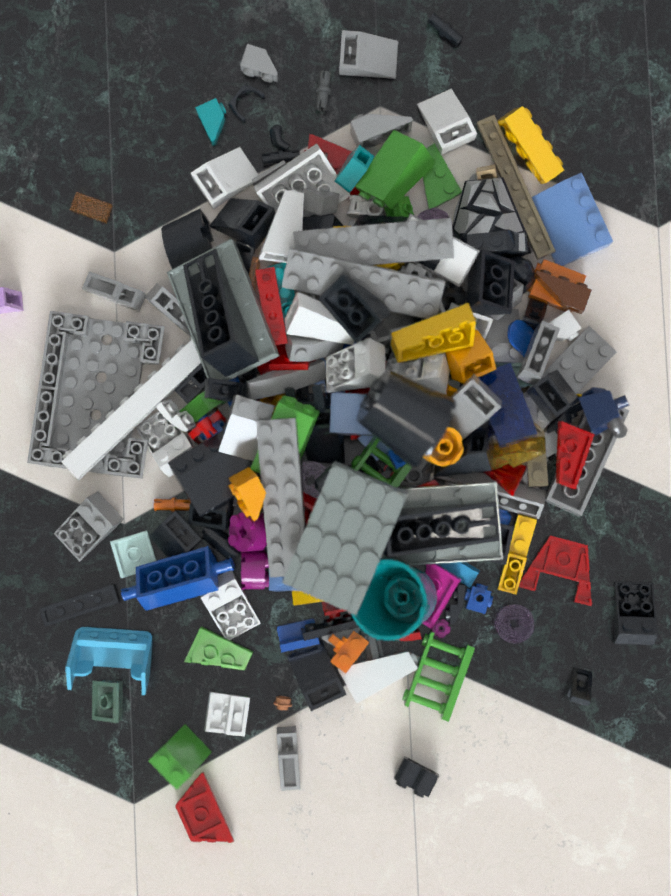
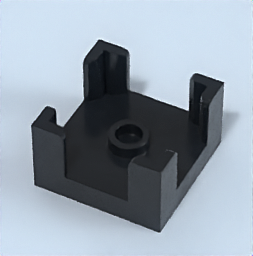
(318, 399)

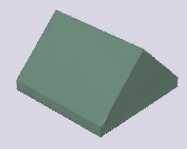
(107, 701)

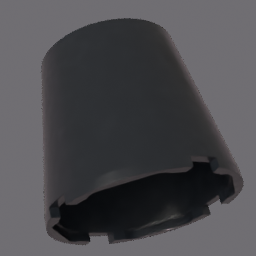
(406, 416)

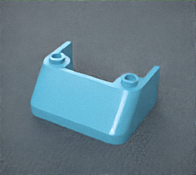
(110, 649)

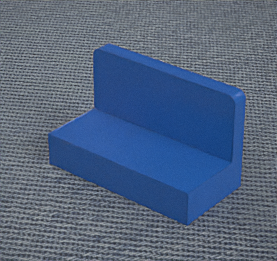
(291, 636)

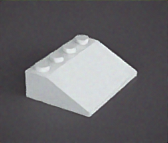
(306, 171)

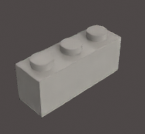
(538, 353)

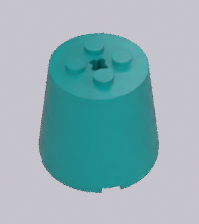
(384, 610)

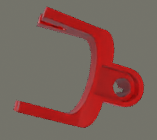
(207, 425)

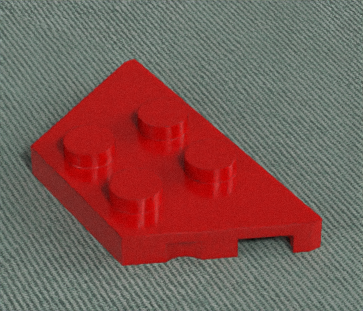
(202, 814)

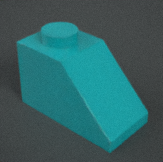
(212, 118)

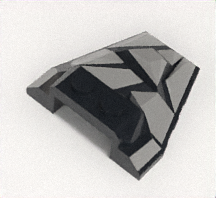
(489, 218)

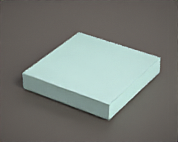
(132, 552)

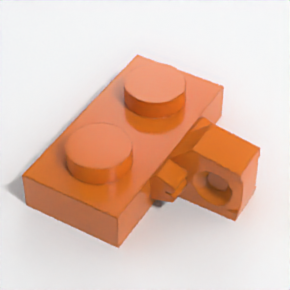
(347, 650)

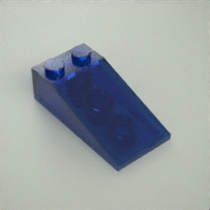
(513, 419)

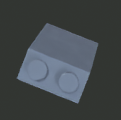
(344, 414)

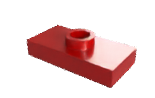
(282, 363)

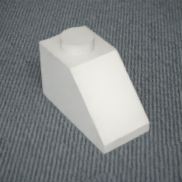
(568, 326)

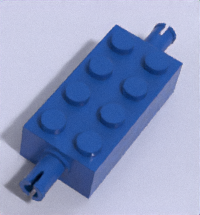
(177, 578)

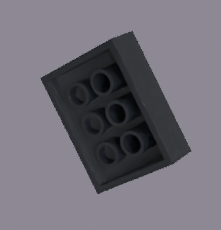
(206, 474)

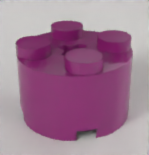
(247, 534)
(253, 570)

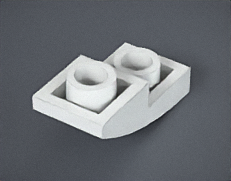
(182, 420)

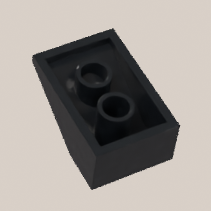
(354, 307)

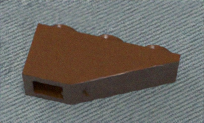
(567, 294)

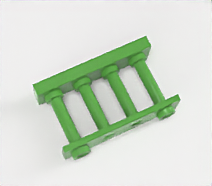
(359, 463)
(458, 672)

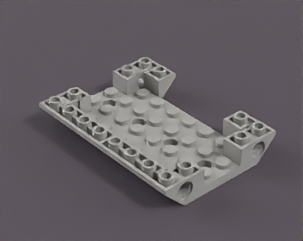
(71, 390)

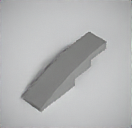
(277, 380)

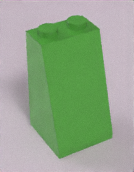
(394, 170)
(306, 418)
(180, 756)

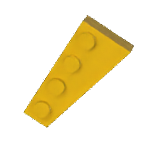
(531, 144)
(435, 335)

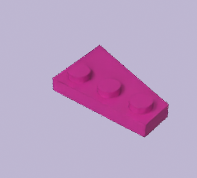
(445, 585)

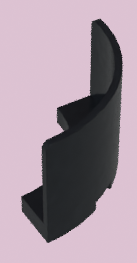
(187, 238)

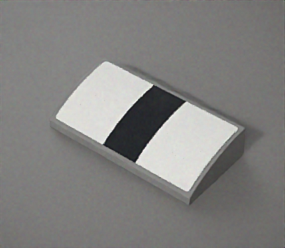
(452, 269)

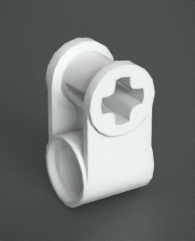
(363, 207)

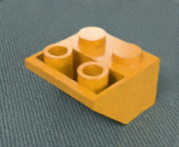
(471, 360)
(250, 492)

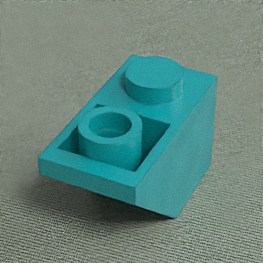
(354, 168)

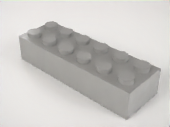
(576, 500)

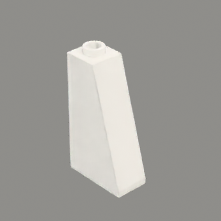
(285, 221)
(313, 320)
(371, 676)

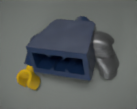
(603, 411)

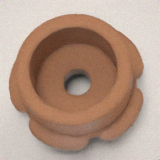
(283, 702)

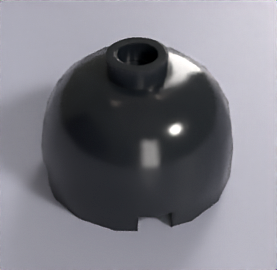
(523, 272)

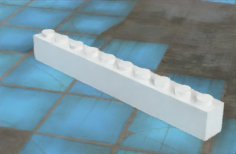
(131, 411)

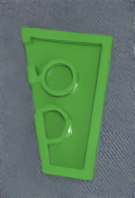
(439, 181)
(218, 651)

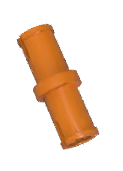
(171, 504)

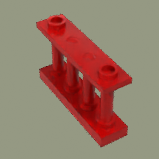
(271, 304)

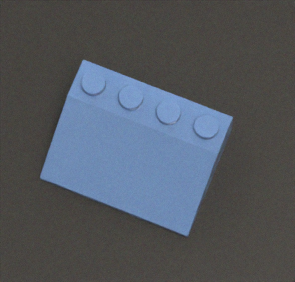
(572, 220)

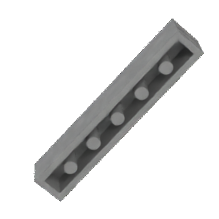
(526, 500)

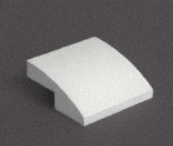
(227, 714)

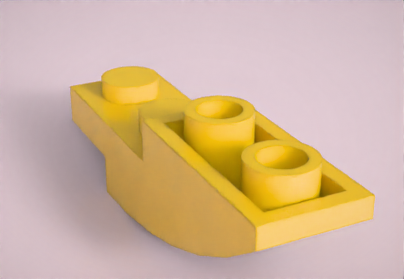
(521, 539)

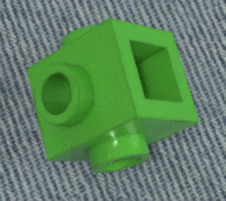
(402, 208)

